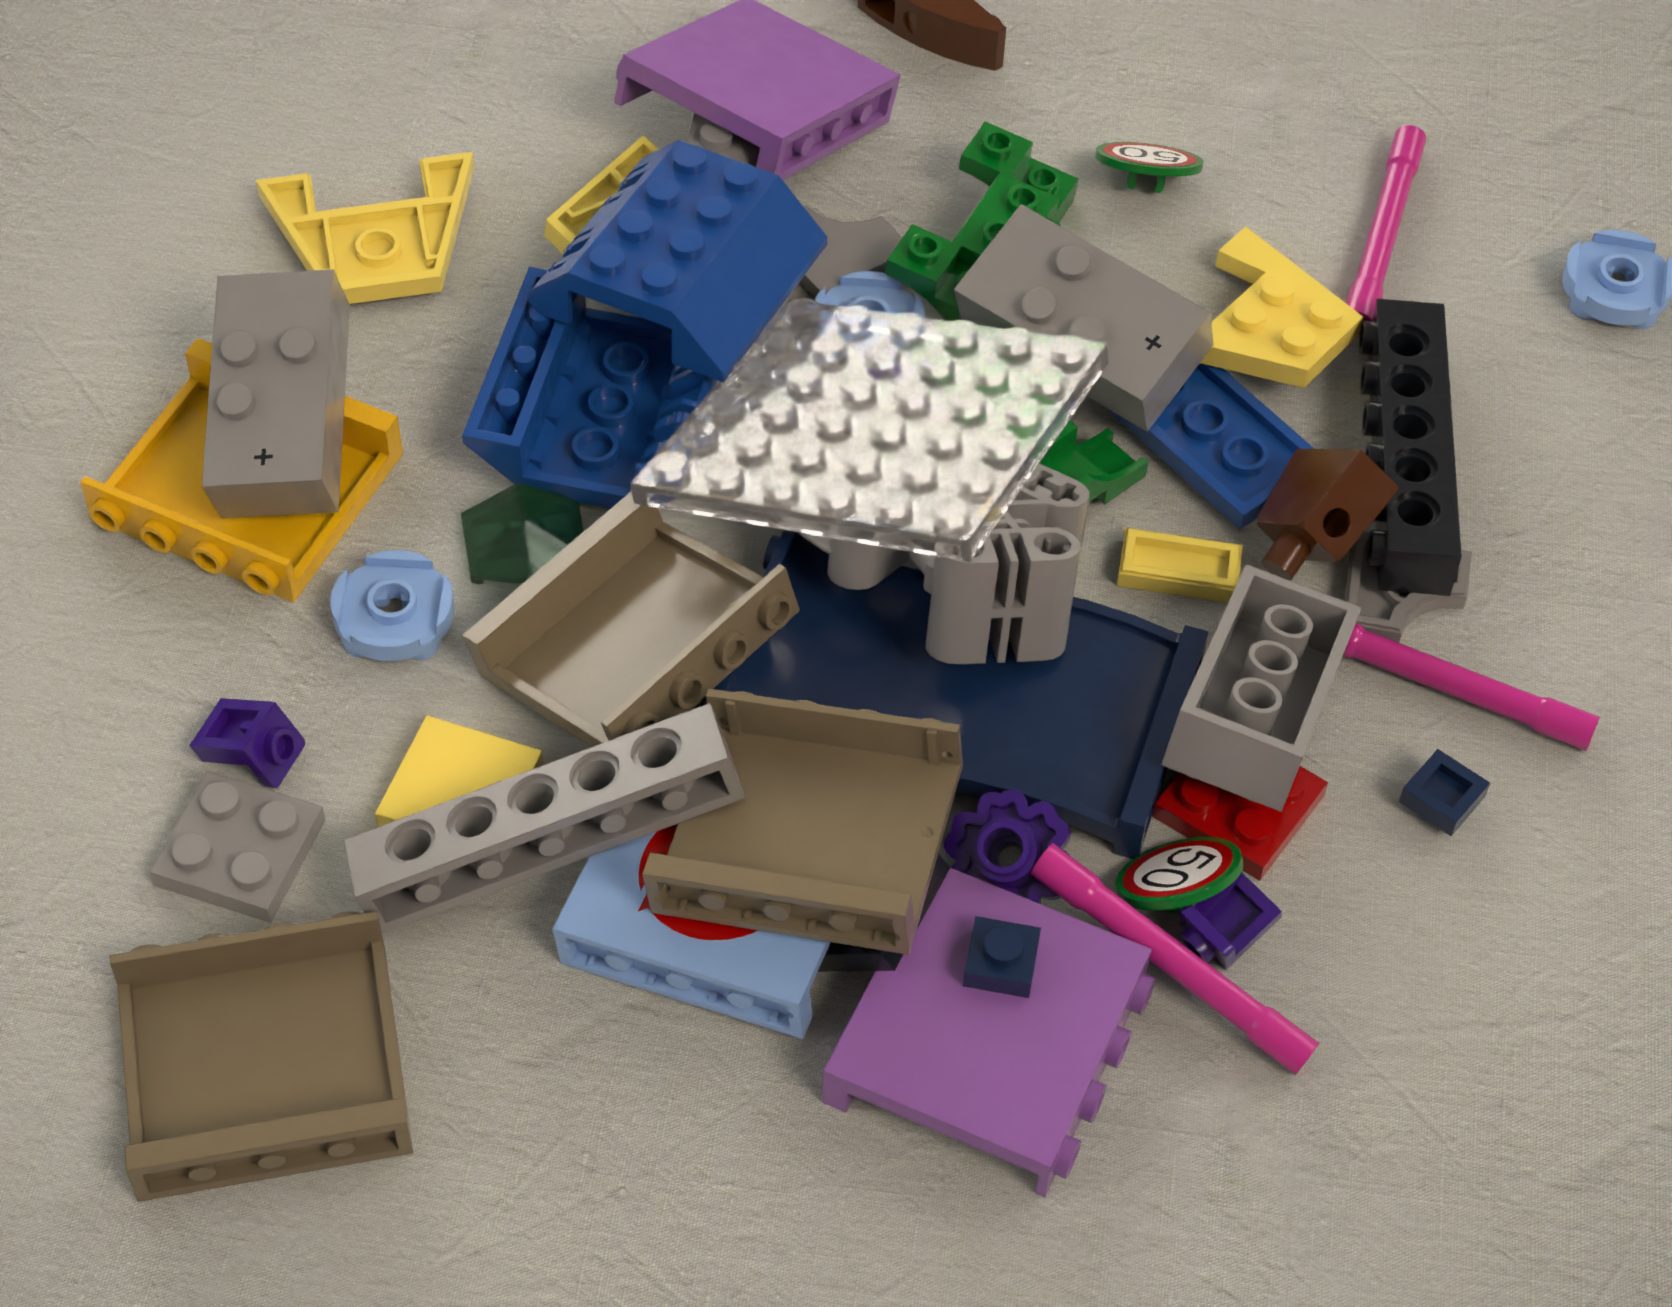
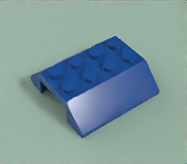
(692, 249)
(580, 400)

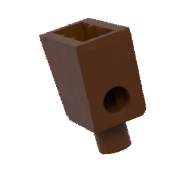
(1321, 507)

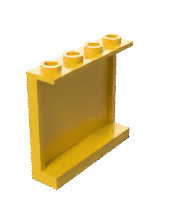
(162, 501)

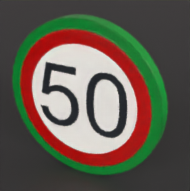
(1149, 160)
(1179, 873)

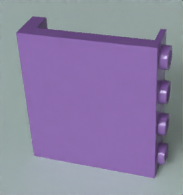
(765, 82)
(990, 1063)

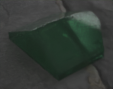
(518, 532)

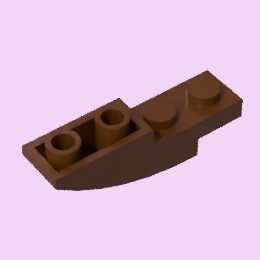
(944, 27)

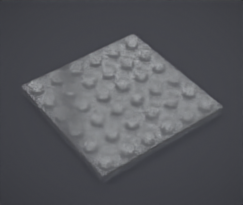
(875, 428)

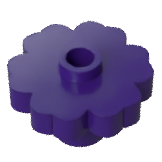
(1001, 823)

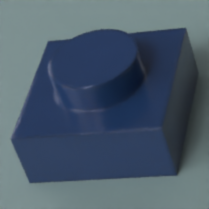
(1444, 792)
(1001, 957)

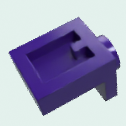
(252, 736)

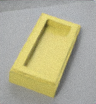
(1179, 565)

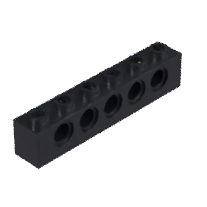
(1413, 444)

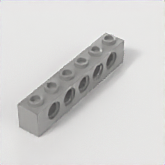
(543, 819)

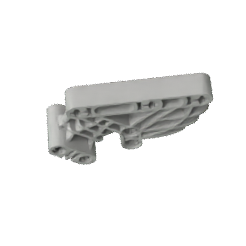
(1012, 587)

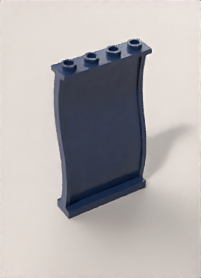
(1058, 730)

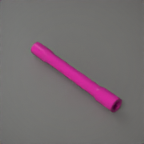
(1401, 169)
(1540, 713)
(1260, 1023)

